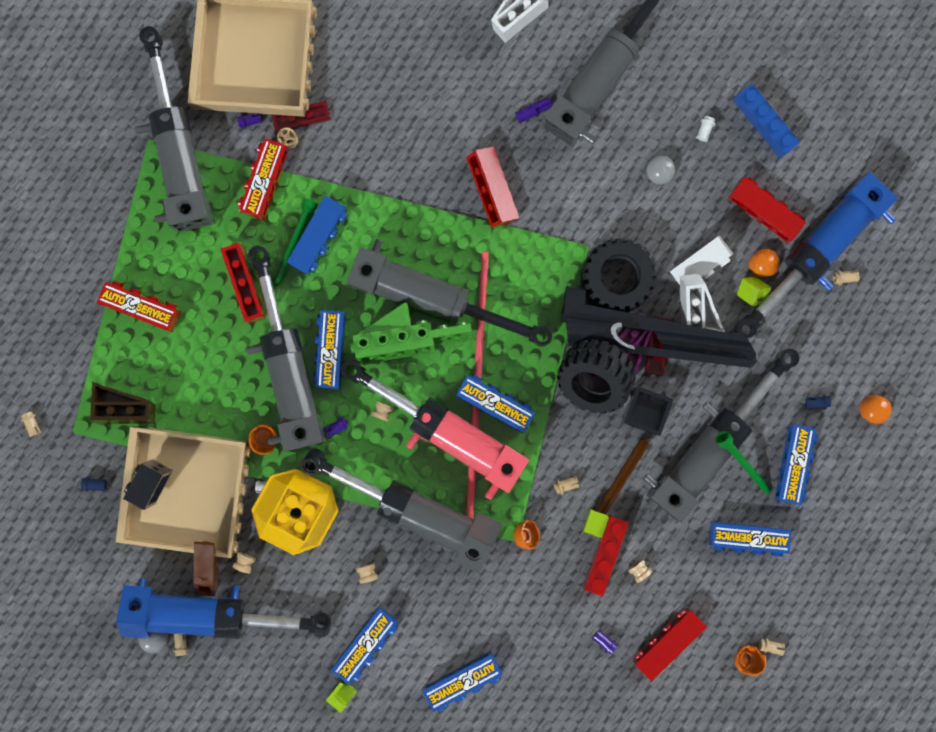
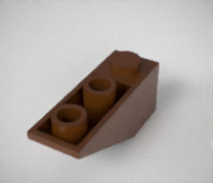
(205, 569)

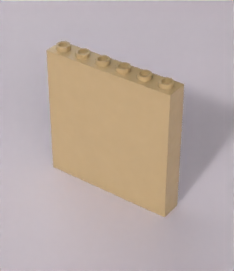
(252, 56)
(199, 498)

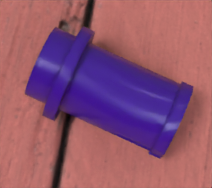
(248, 120)
(337, 426)
(605, 642)

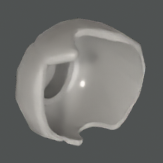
(660, 169)
(155, 644)

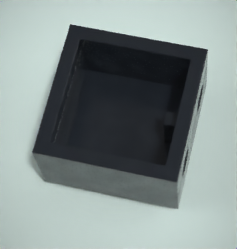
(647, 410)
(147, 484)

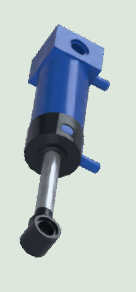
(812, 258)
(221, 618)

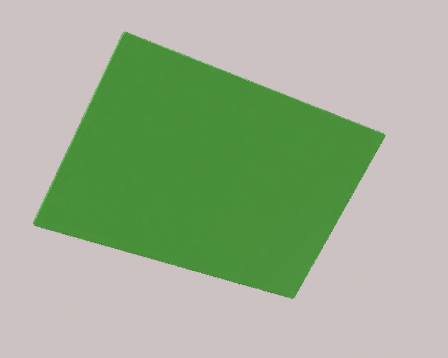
(216, 389)

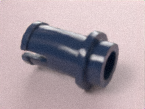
(818, 402)
(93, 484)

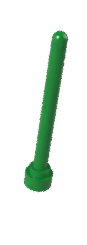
(308, 207)
(725, 441)

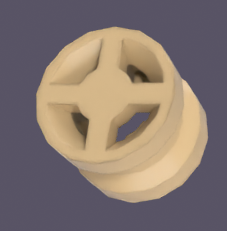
(285, 135)
(382, 411)
(244, 562)
(639, 570)
(367, 573)

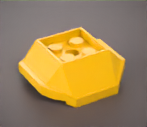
(289, 491)

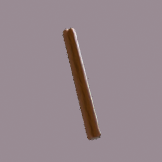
(622, 476)

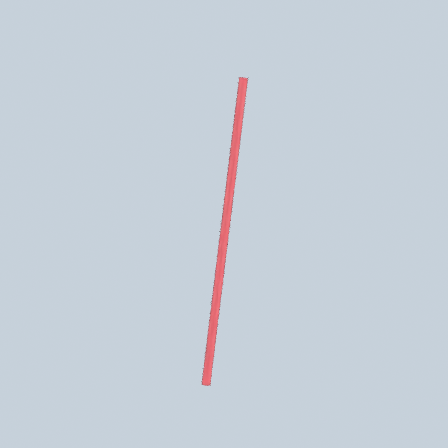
(478, 372)

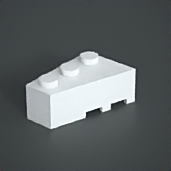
(515, 15)
(704, 260)
(697, 304)

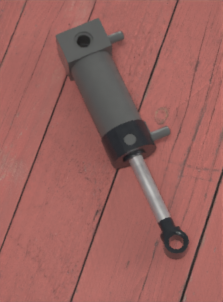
(175, 151)
(286, 370)
(705, 455)
(403, 506)

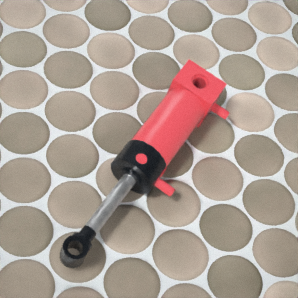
(451, 433)

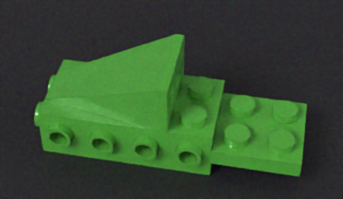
(397, 338)

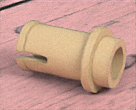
(845, 277)
(30, 424)
(566, 485)
(180, 645)
(771, 647)

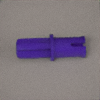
(533, 109)

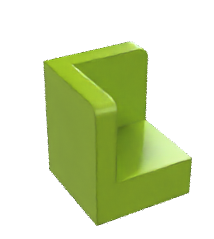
(753, 290)
(595, 523)
(341, 695)

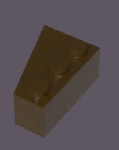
(117, 407)

